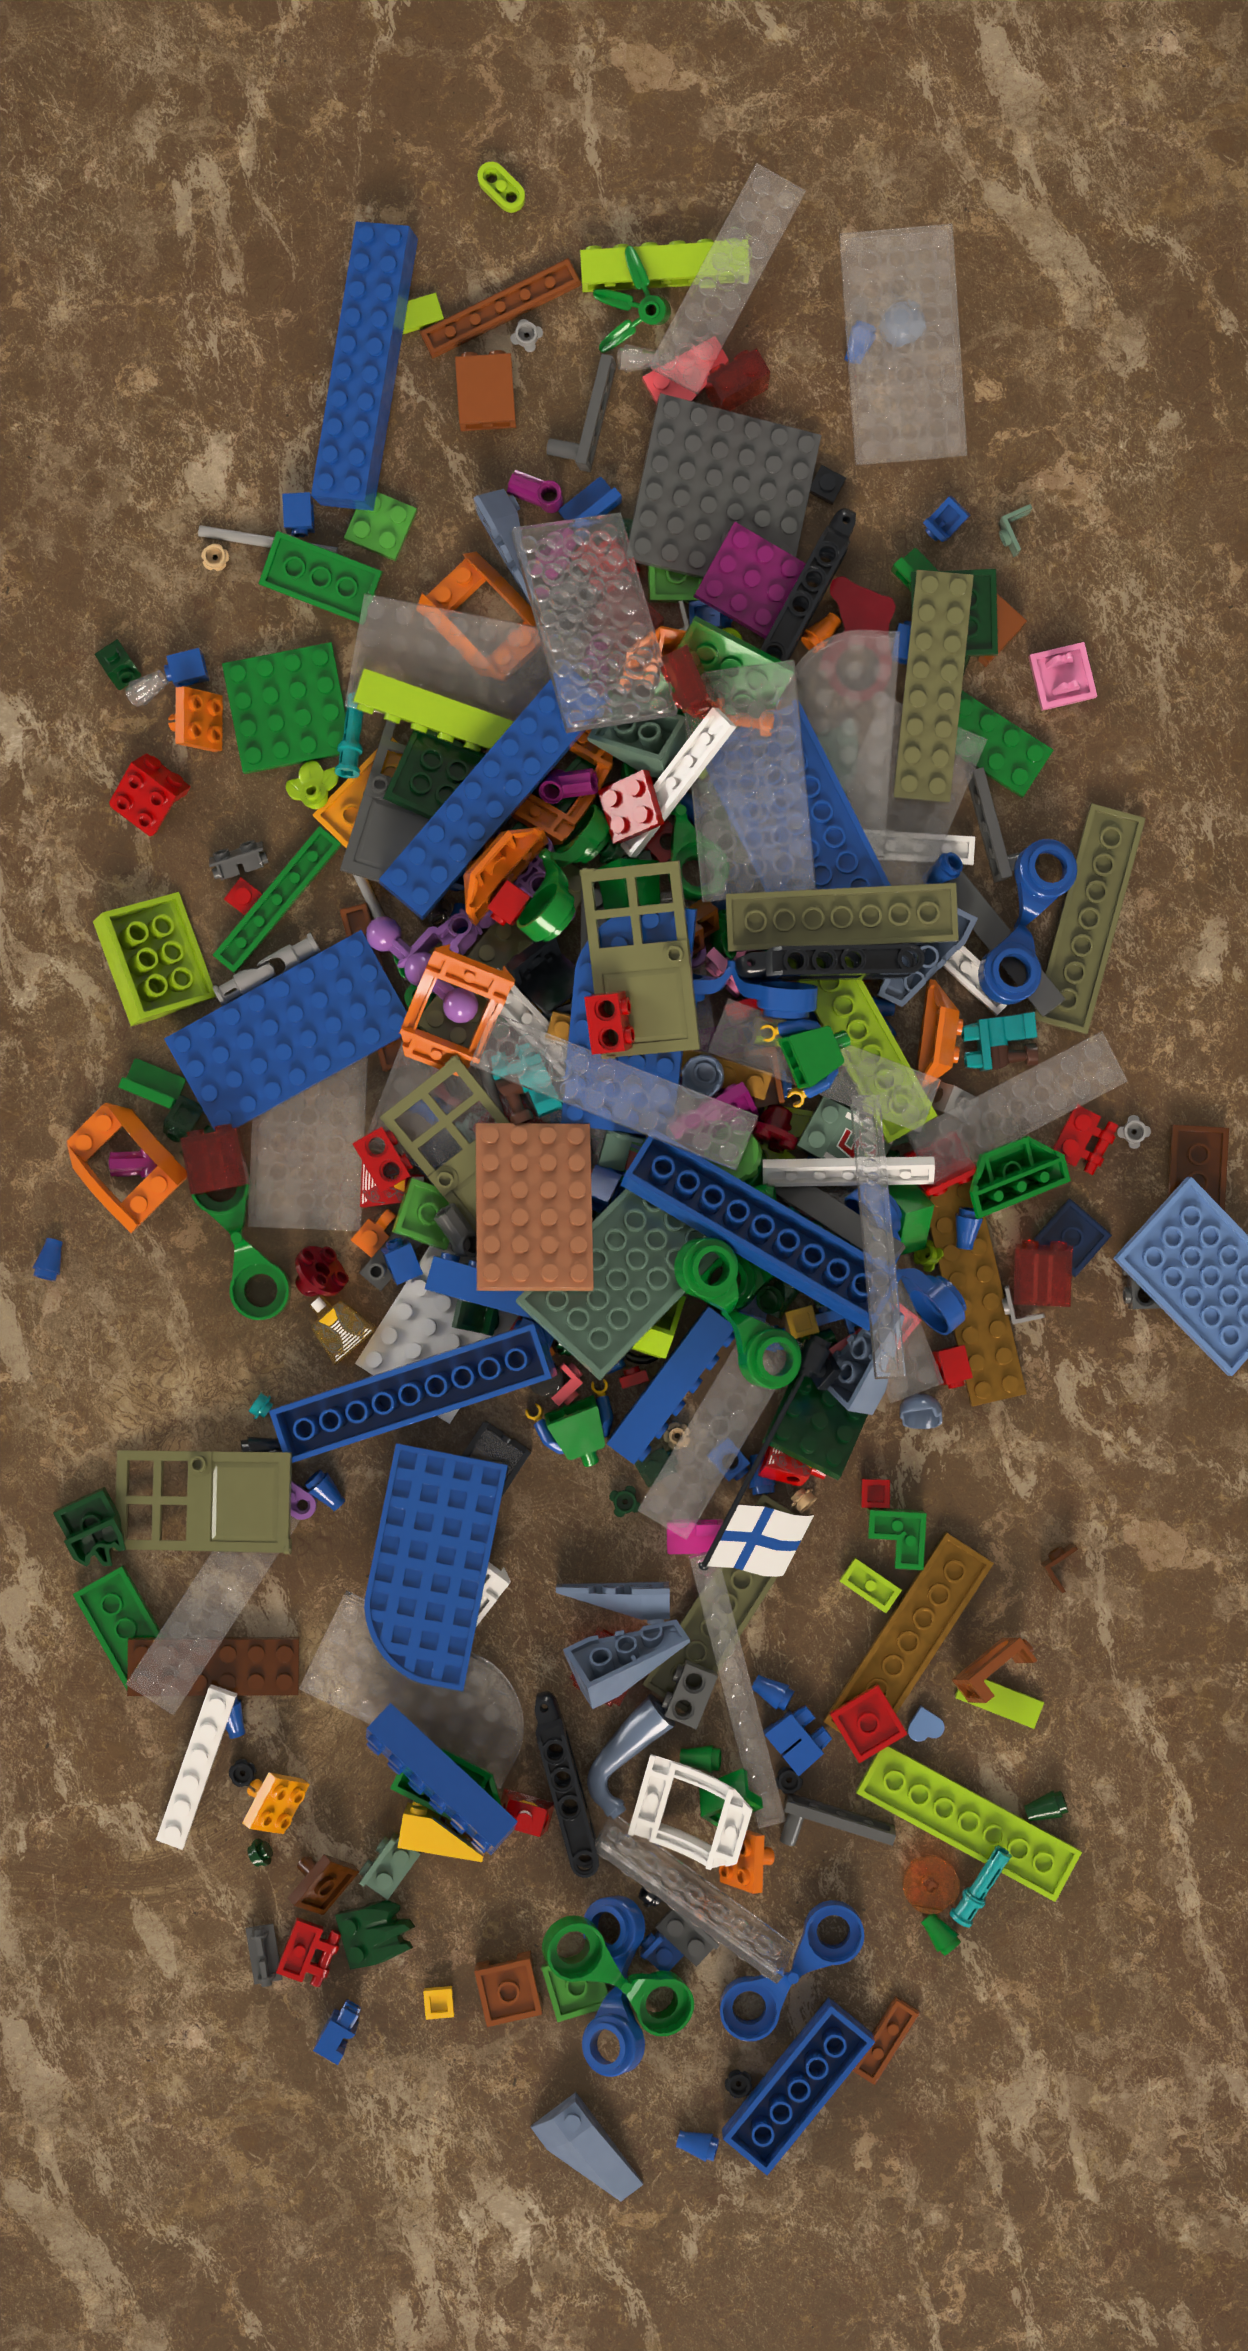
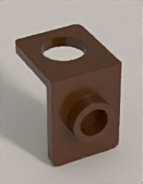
(1055, 1557)

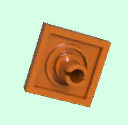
(198, 719)
(749, 1869)

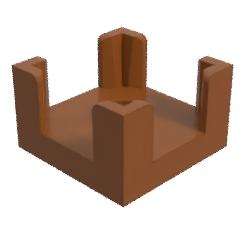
(508, 1990)

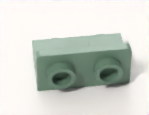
(388, 1867)

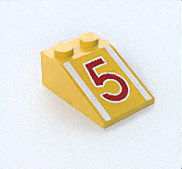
(432, 1833)

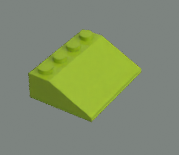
(154, 958)

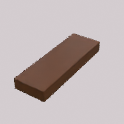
(888, 2037)

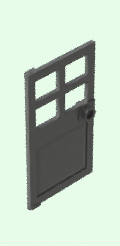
(380, 826)

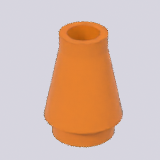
(821, 630)

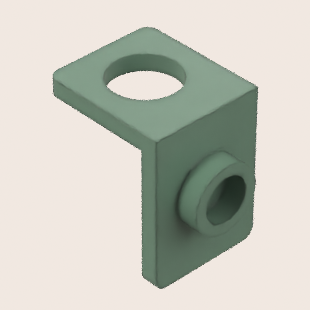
(1006, 534)
(616, 1149)

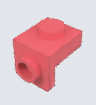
(568, 1390)

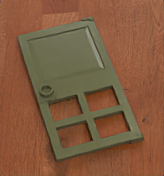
(651, 974)
(458, 1175)
(231, 1500)

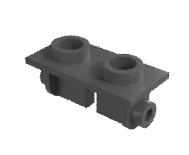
(227, 861)
(263, 1954)

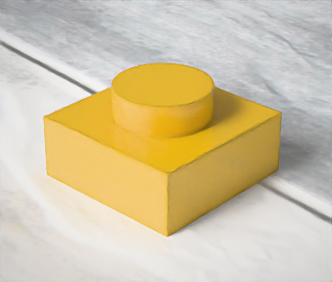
(801, 1322)
(439, 2002)

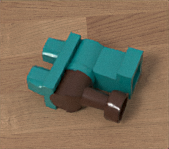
(993, 1039)
(543, 1104)

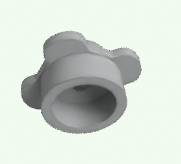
(523, 328)
(1141, 1131)

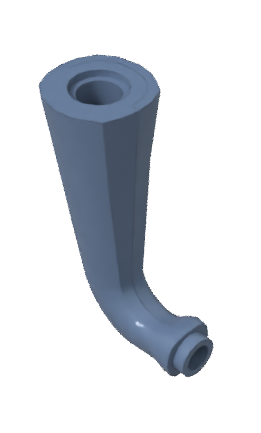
(634, 1735)

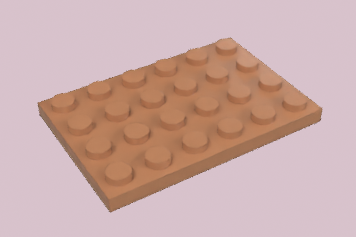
(533, 1207)

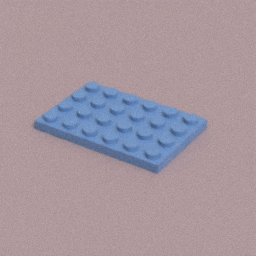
(1196, 1270)

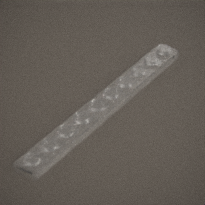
(877, 1237)
(737, 1690)

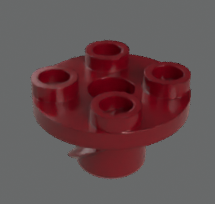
(774, 1129)
(319, 1272)

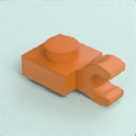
(373, 1234)

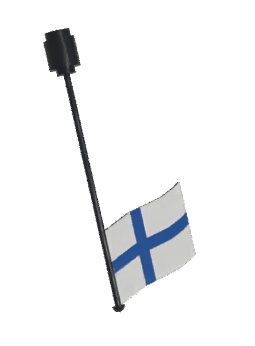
(756, 1535)

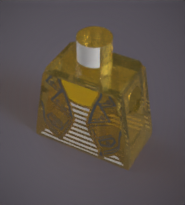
(339, 1328)

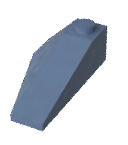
(499, 516)
(936, 954)
(856, 1384)
(636, 1599)
(617, 1662)
(583, 2144)

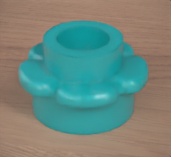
(261, 1406)

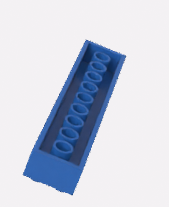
(364, 366)
(480, 805)
(752, 1226)
(414, 1392)

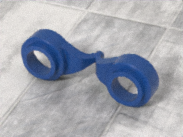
(1034, 898)
(776, 998)
(933, 1297)
(809, 1956)
(615, 2010)

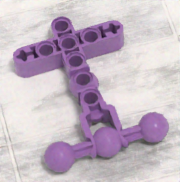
(458, 1003)

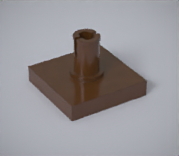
(322, 1883)

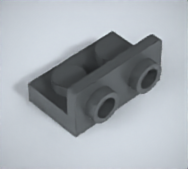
(686, 1937)

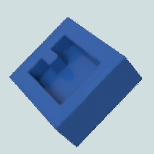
(707, 613)
(660, 1951)

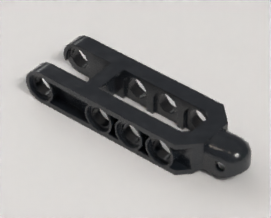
(790, 623)
(868, 962)
(573, 1820)

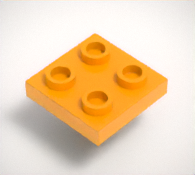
(274, 1802)

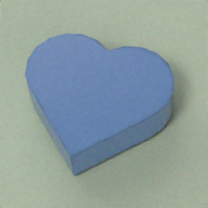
(925, 1725)

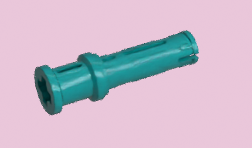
(350, 746)
(974, 1896)

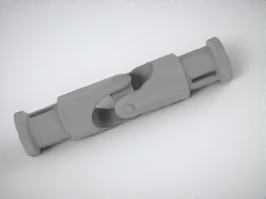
(252, 978)

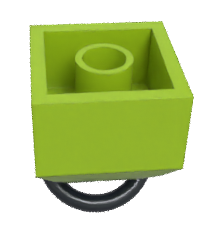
(659, 1337)

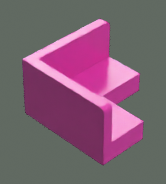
(698, 1540)

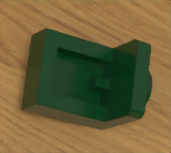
(117, 664)
(475, 1318)

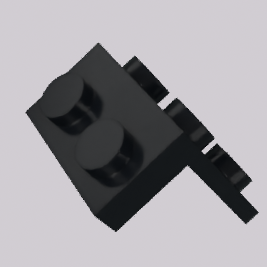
(543, 974)

